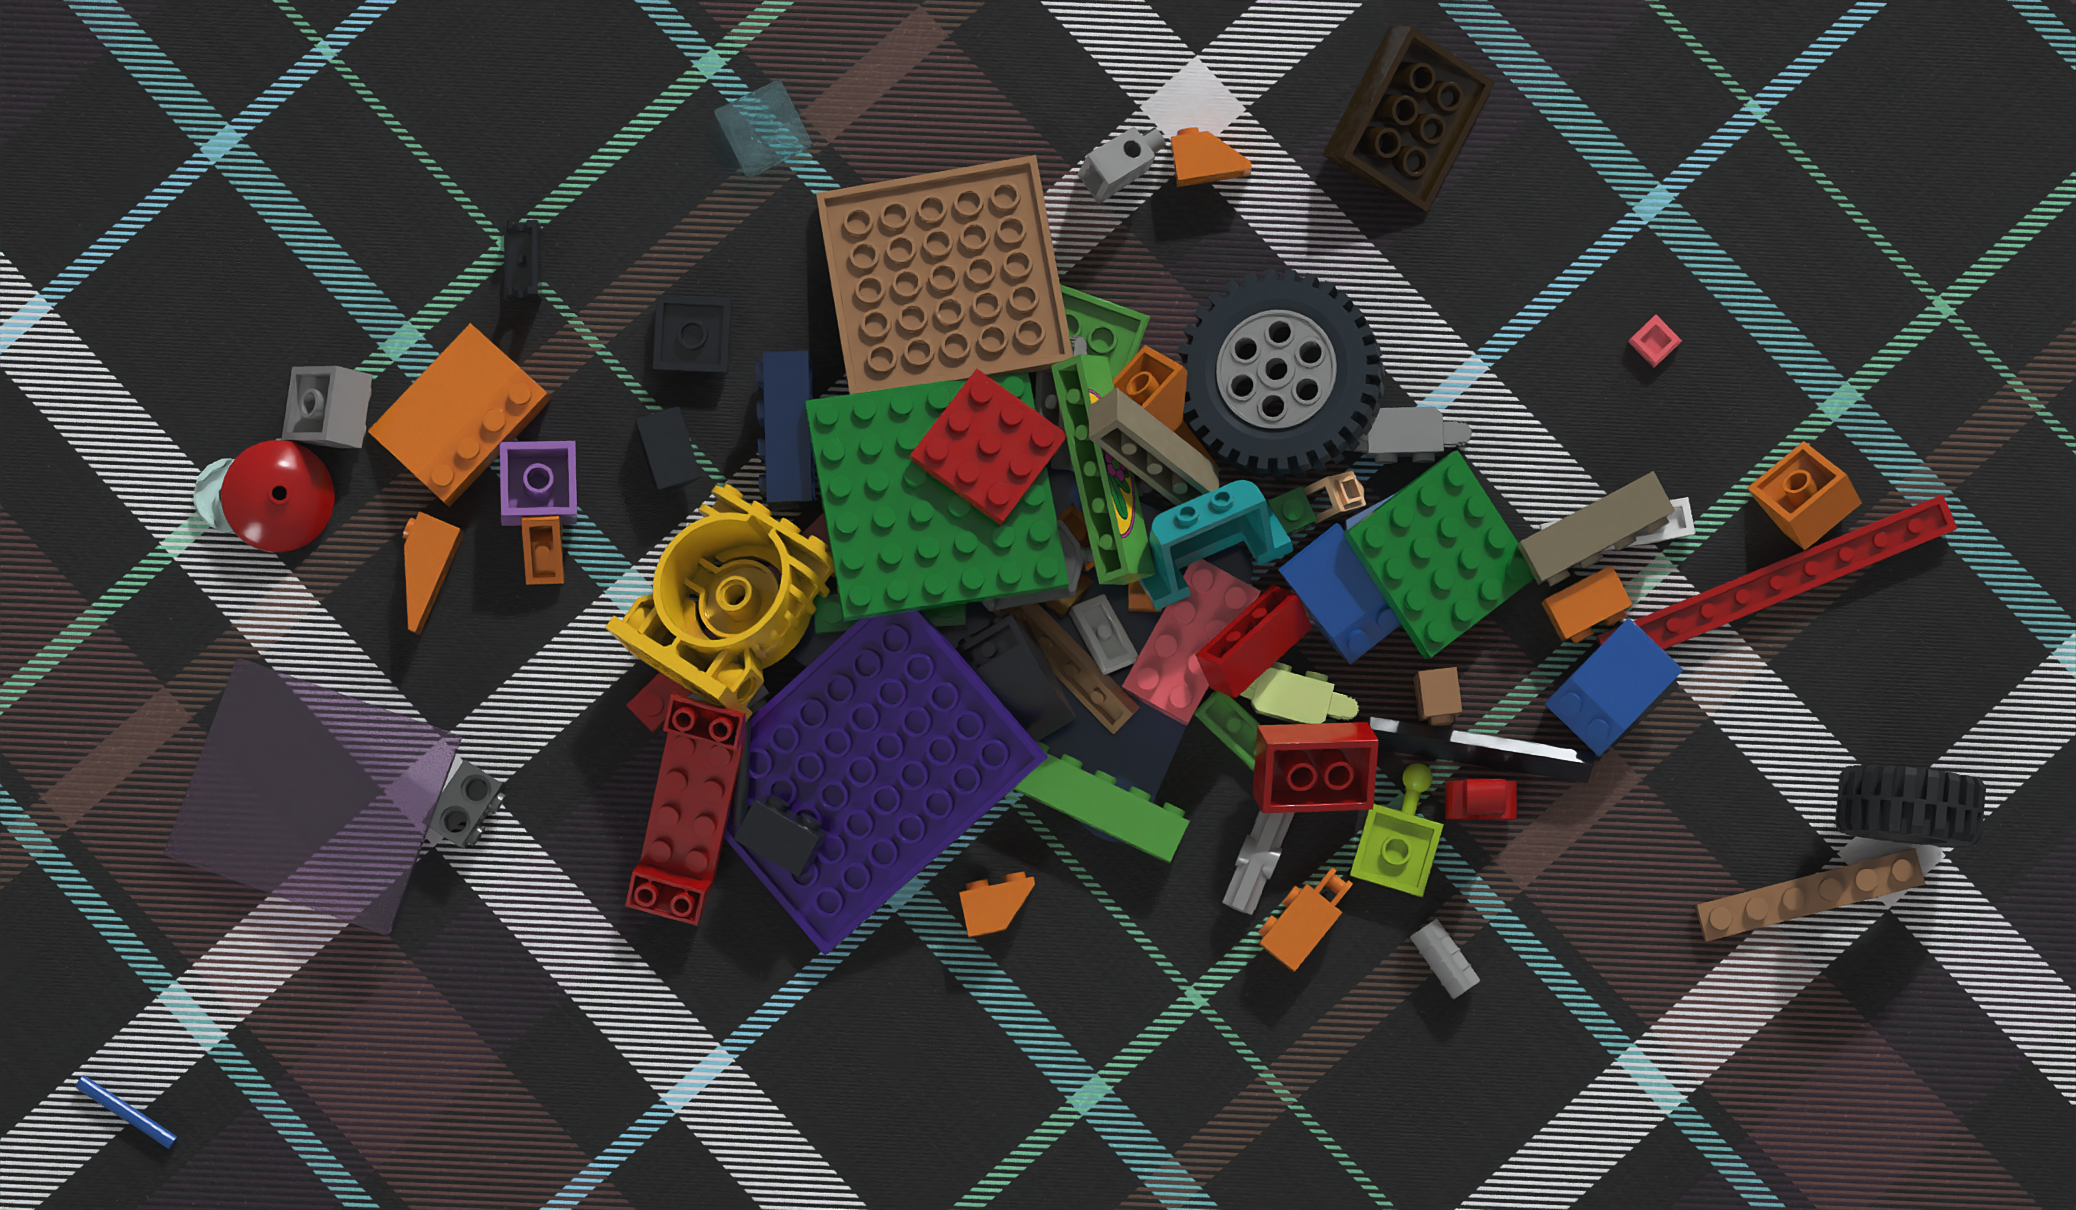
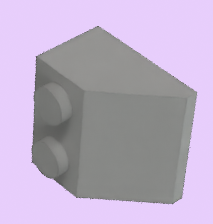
(327, 406)

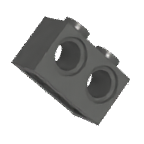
(457, 799)

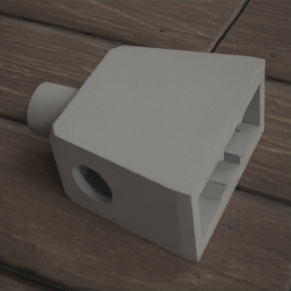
(1119, 162)

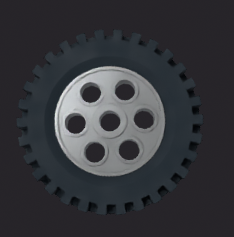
(1306, 431)

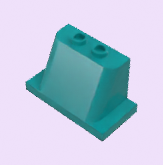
(1206, 527)

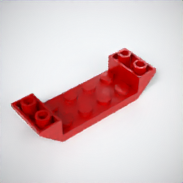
(689, 810)

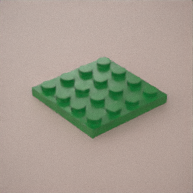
(1440, 554)

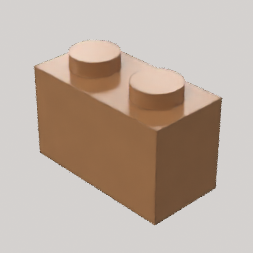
(1437, 696)

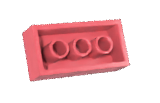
(1167, 668)

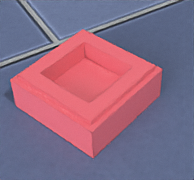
(1655, 341)

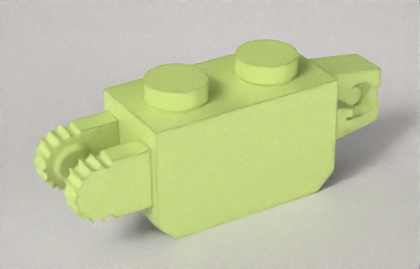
(1298, 697)

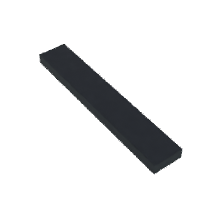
(1483, 750)

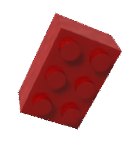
(1315, 767)

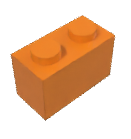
(1588, 604)

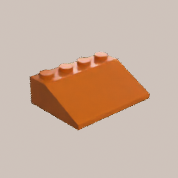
(459, 413)

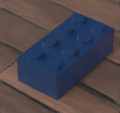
(787, 443)

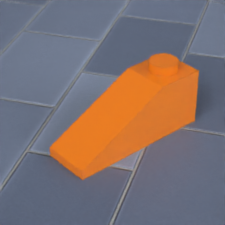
(428, 557)

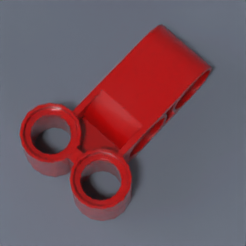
(1481, 799)

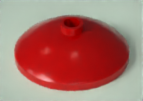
(274, 523)

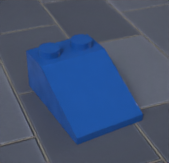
(1340, 595)
(1613, 686)

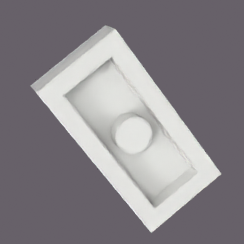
(1103, 634)

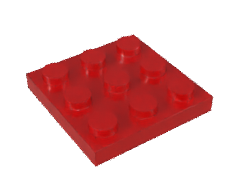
(988, 446)

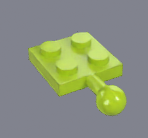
(1395, 844)

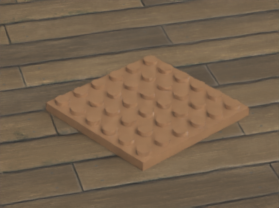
(944, 276)

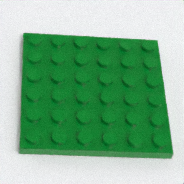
(901, 533)

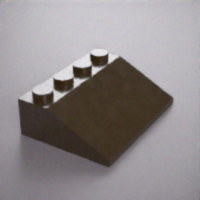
(1408, 117)

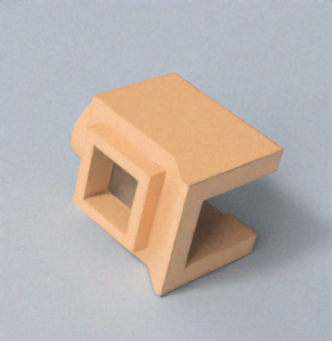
(1344, 492)

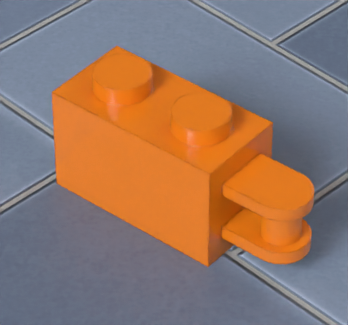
(1303, 921)

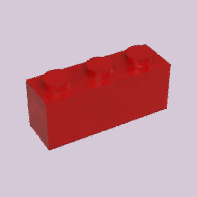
(1253, 641)

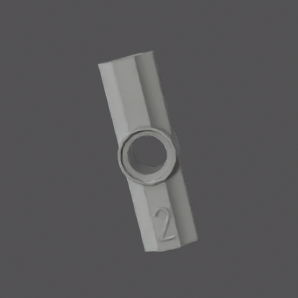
(1257, 861)

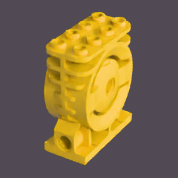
(751, 632)

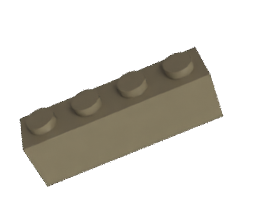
(1150, 449)
(1596, 528)

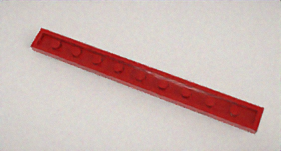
(1796, 574)

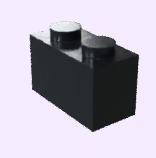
(781, 834)

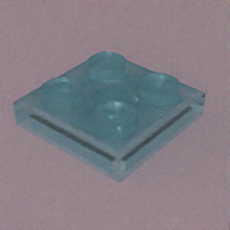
(763, 128)

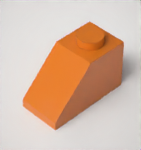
(1205, 158)

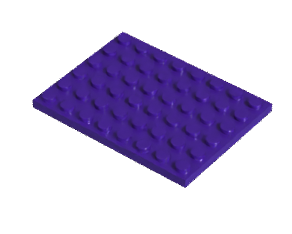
(893, 758)

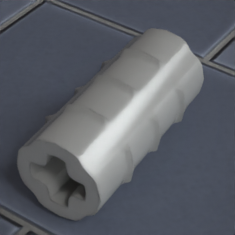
(1445, 958)

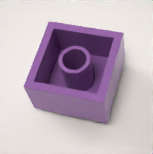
(538, 481)

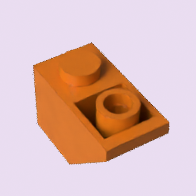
(994, 907)

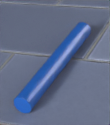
(126, 1112)

